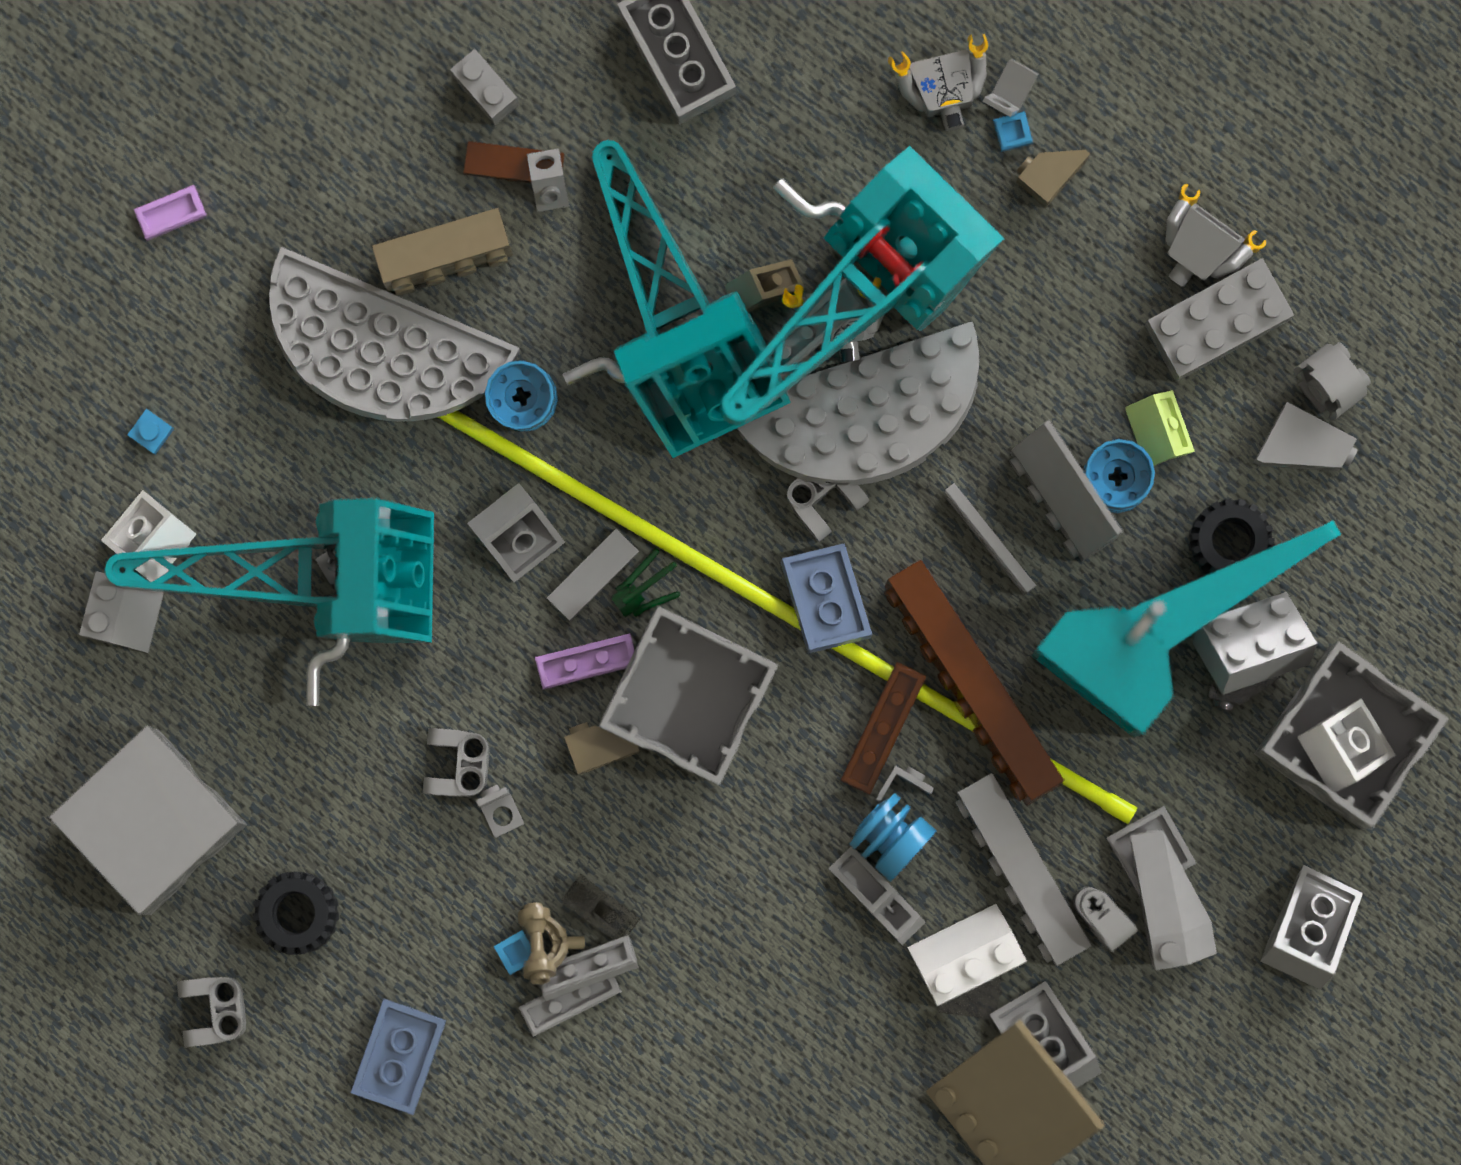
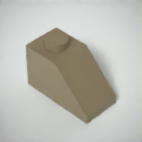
(1050, 173)
(765, 284)
(596, 747)

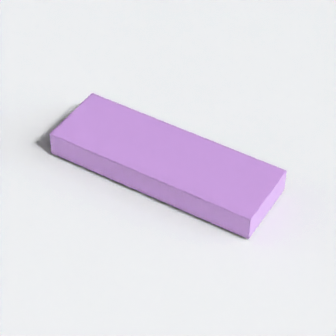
(585, 661)

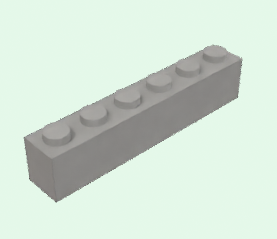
(1023, 869)

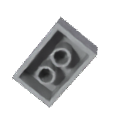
(1255, 643)

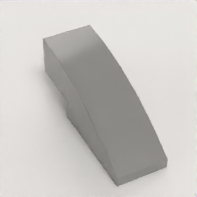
(877, 895)

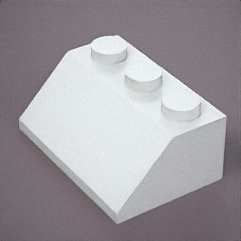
(967, 954)

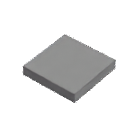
(1156, 820)

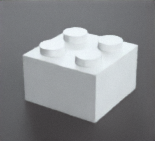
(1346, 746)

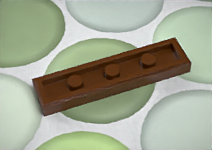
(883, 728)

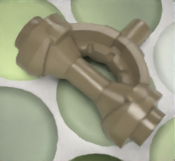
(540, 966)

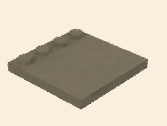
(1015, 1103)

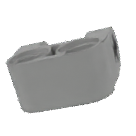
(806, 512)
(465, 764)
(1107, 922)
(219, 1010)

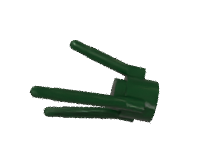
(629, 598)

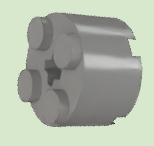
(1332, 380)

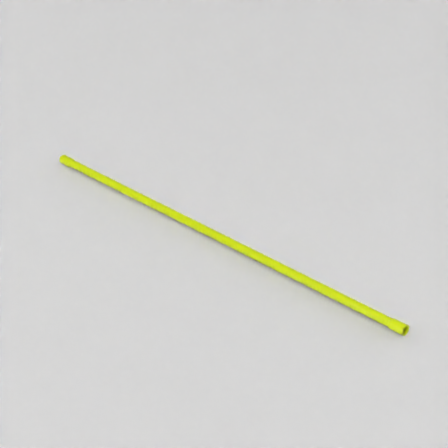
(1107, 801)

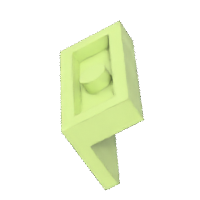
(1160, 427)

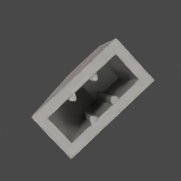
(1305, 443)

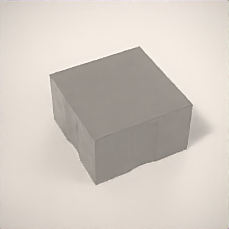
(1333, 684)
(688, 694)
(147, 821)

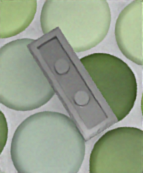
(592, 574)
(591, 967)
(544, 1014)

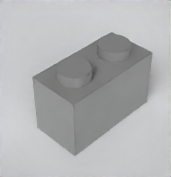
(484, 87)

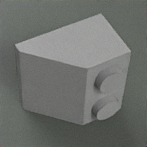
(516, 532)
(121, 614)

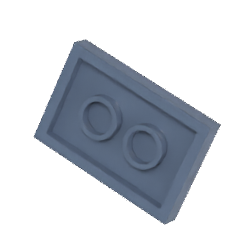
(826, 598)
(398, 1056)

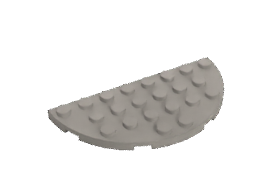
(374, 347)
(873, 412)

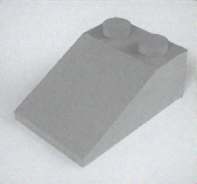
(1312, 928)
(1053, 1030)

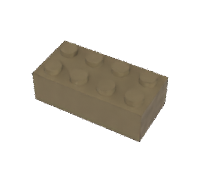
(443, 251)

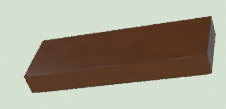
(502, 162)

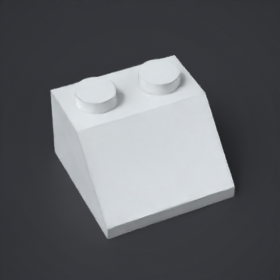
(148, 528)

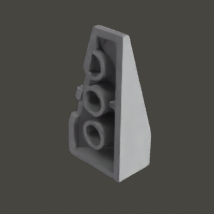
(1172, 912)

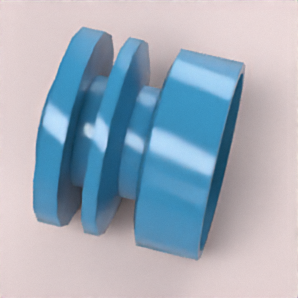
(505, 386)
(1132, 463)
(892, 837)

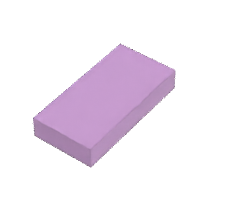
(170, 212)

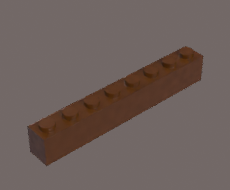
(973, 683)

